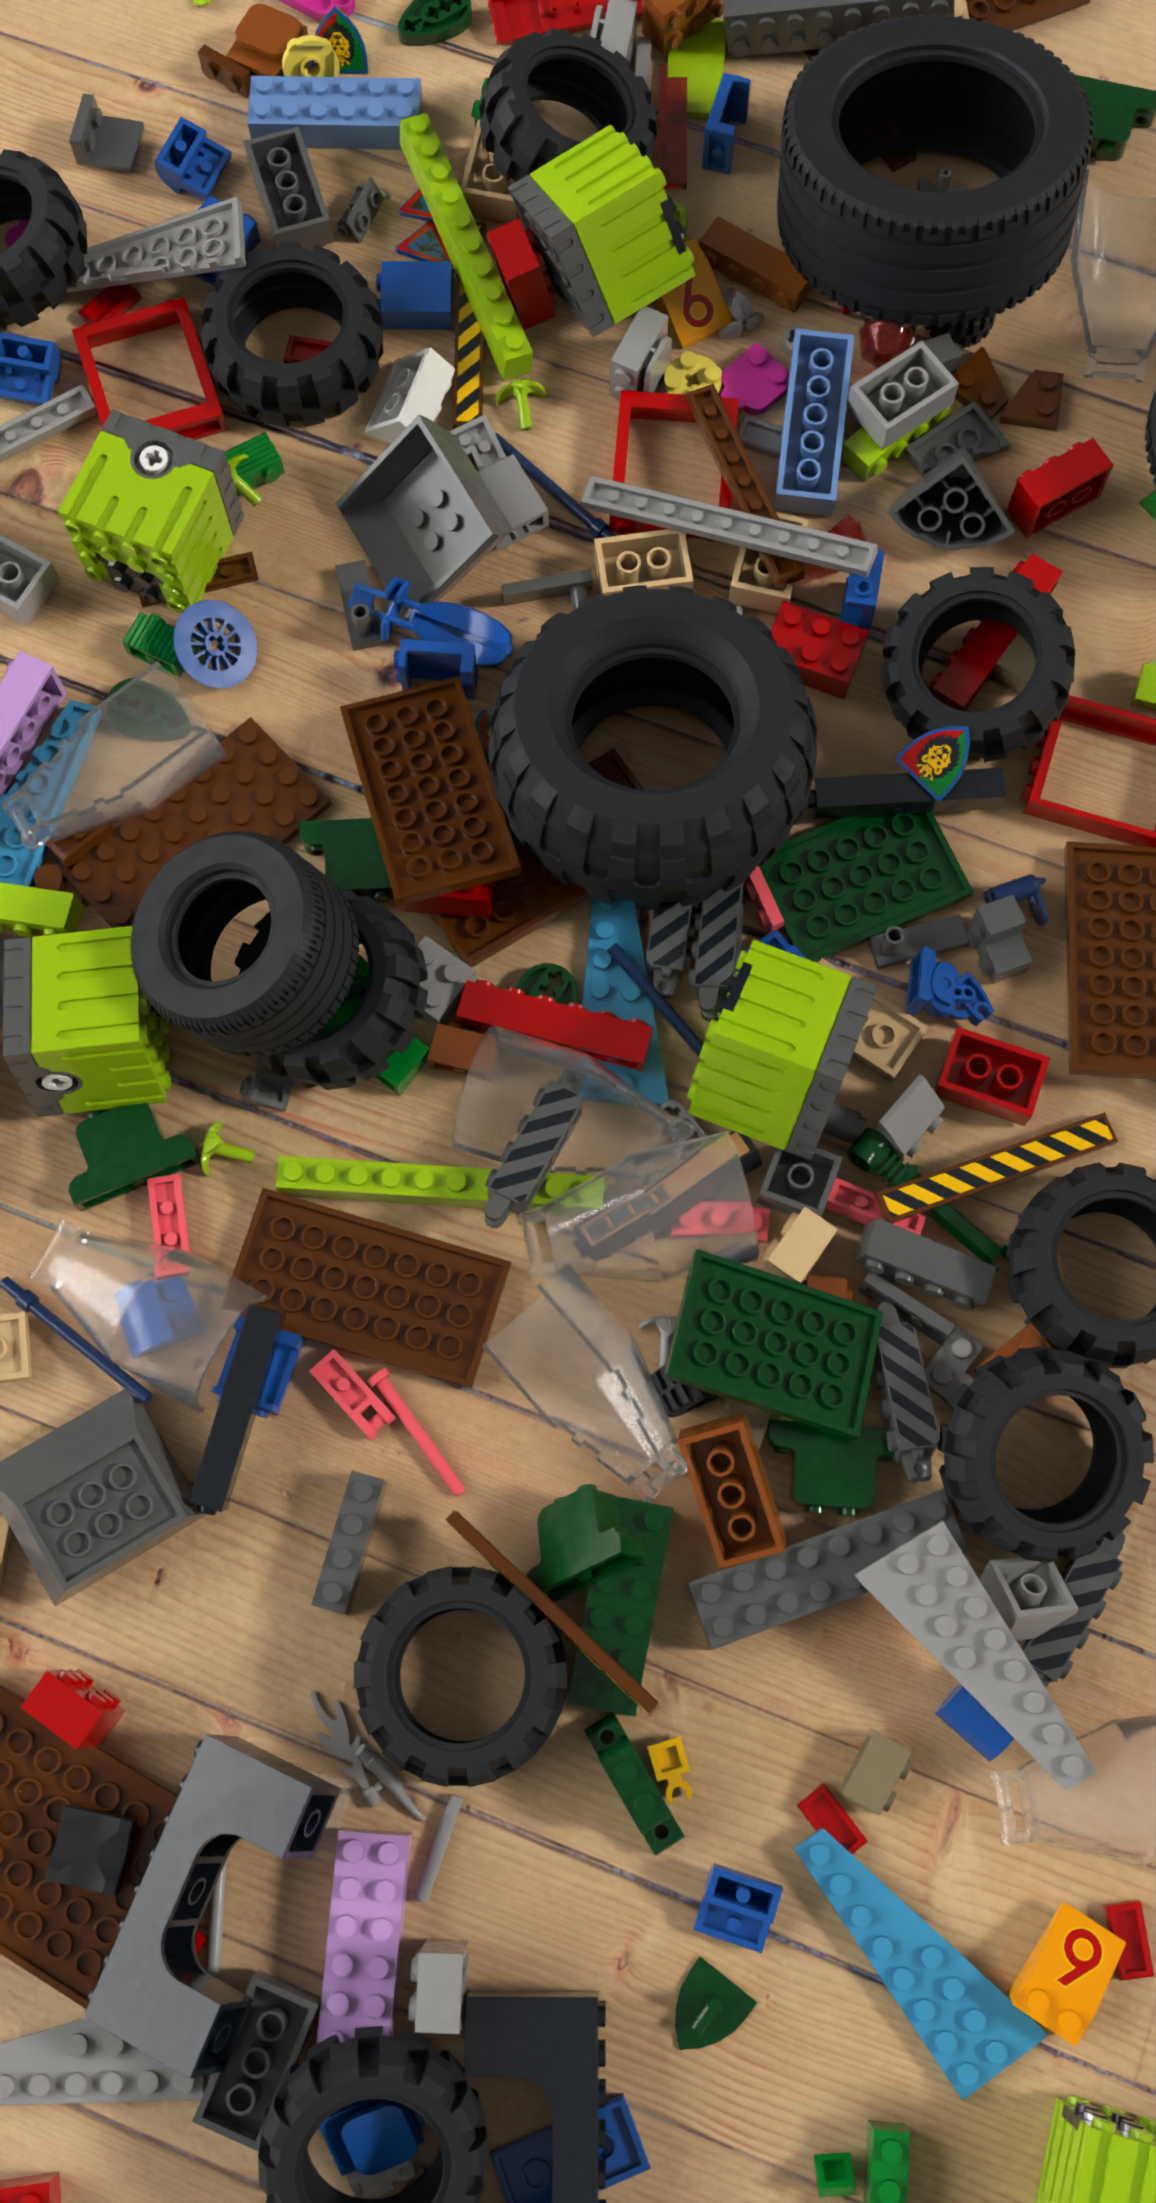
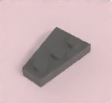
(965, 428)

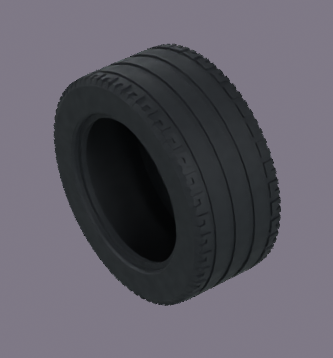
(946, 90)

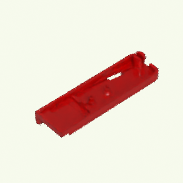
(522, 17)

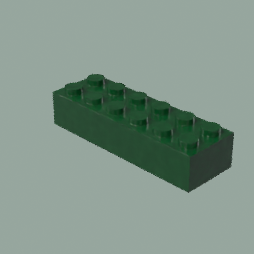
(622, 1612)

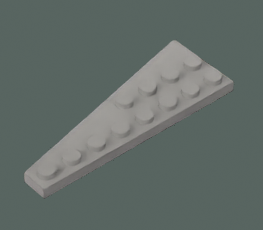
(178, 247)
(952, 1616)
(86, 2066)

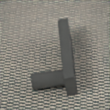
(572, 583)
(361, 625)
(902, 945)
(881, 1289)

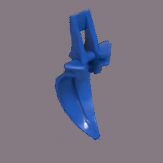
(439, 621)

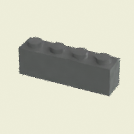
(925, 1264)
(349, 1543)

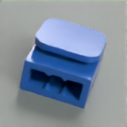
(372, 2135)

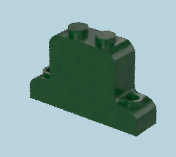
(1114, 113)
(350, 855)
(123, 1152)
(828, 1467)
(582, 1542)
(634, 1784)

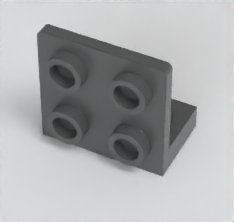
(104, 139)

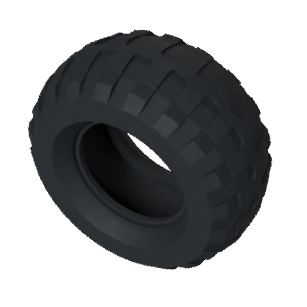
(664, 653)

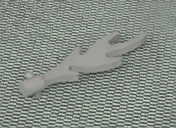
(340, 1746)

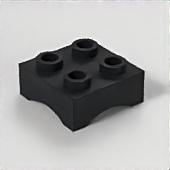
(92, 1850)

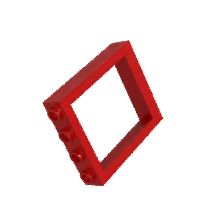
(656, 407)
(191, 422)
(1100, 718)

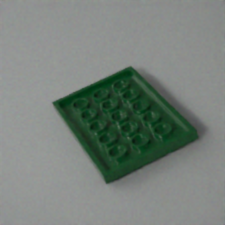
(861, 879)
(774, 1344)

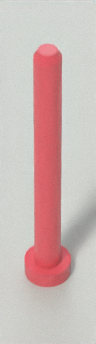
(381, 1380)

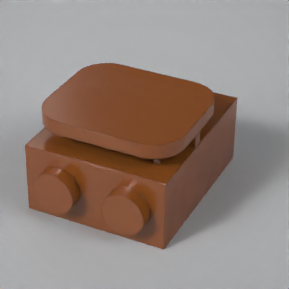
(264, 39)

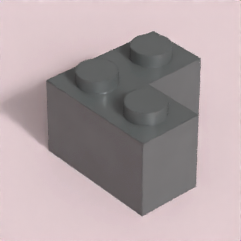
(998, 940)

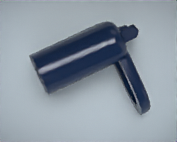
(1022, 888)

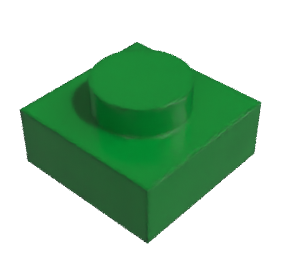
(834, 2174)

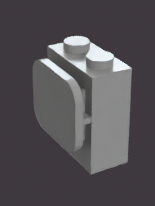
(617, 27)
(642, 354)
(516, 499)

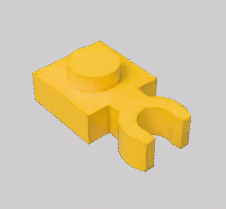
(669, 1763)

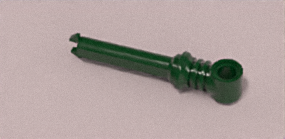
(873, 1153)

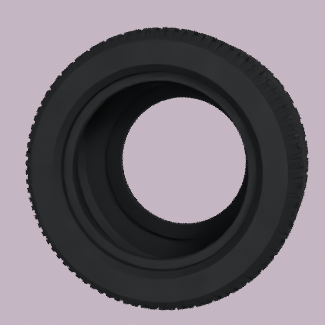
(293, 981)

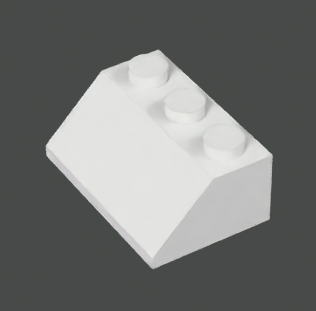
(412, 389)

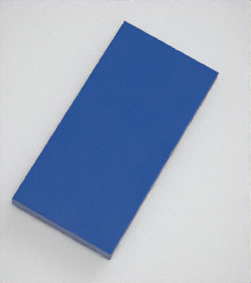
(527, 2162)

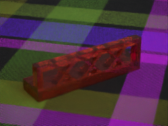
(672, 129)

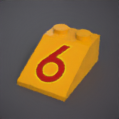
(697, 305)
(1067, 1973)

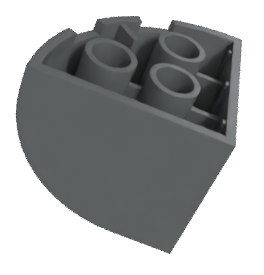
(952, 507)

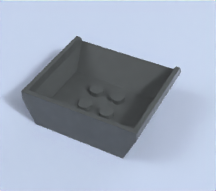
(423, 512)
(94, 1495)

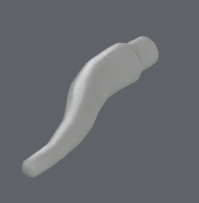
(385, 1772)

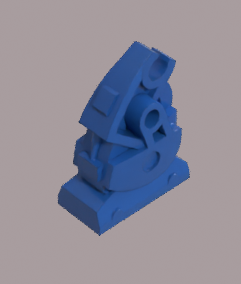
(944, 991)

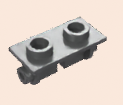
(363, 210)

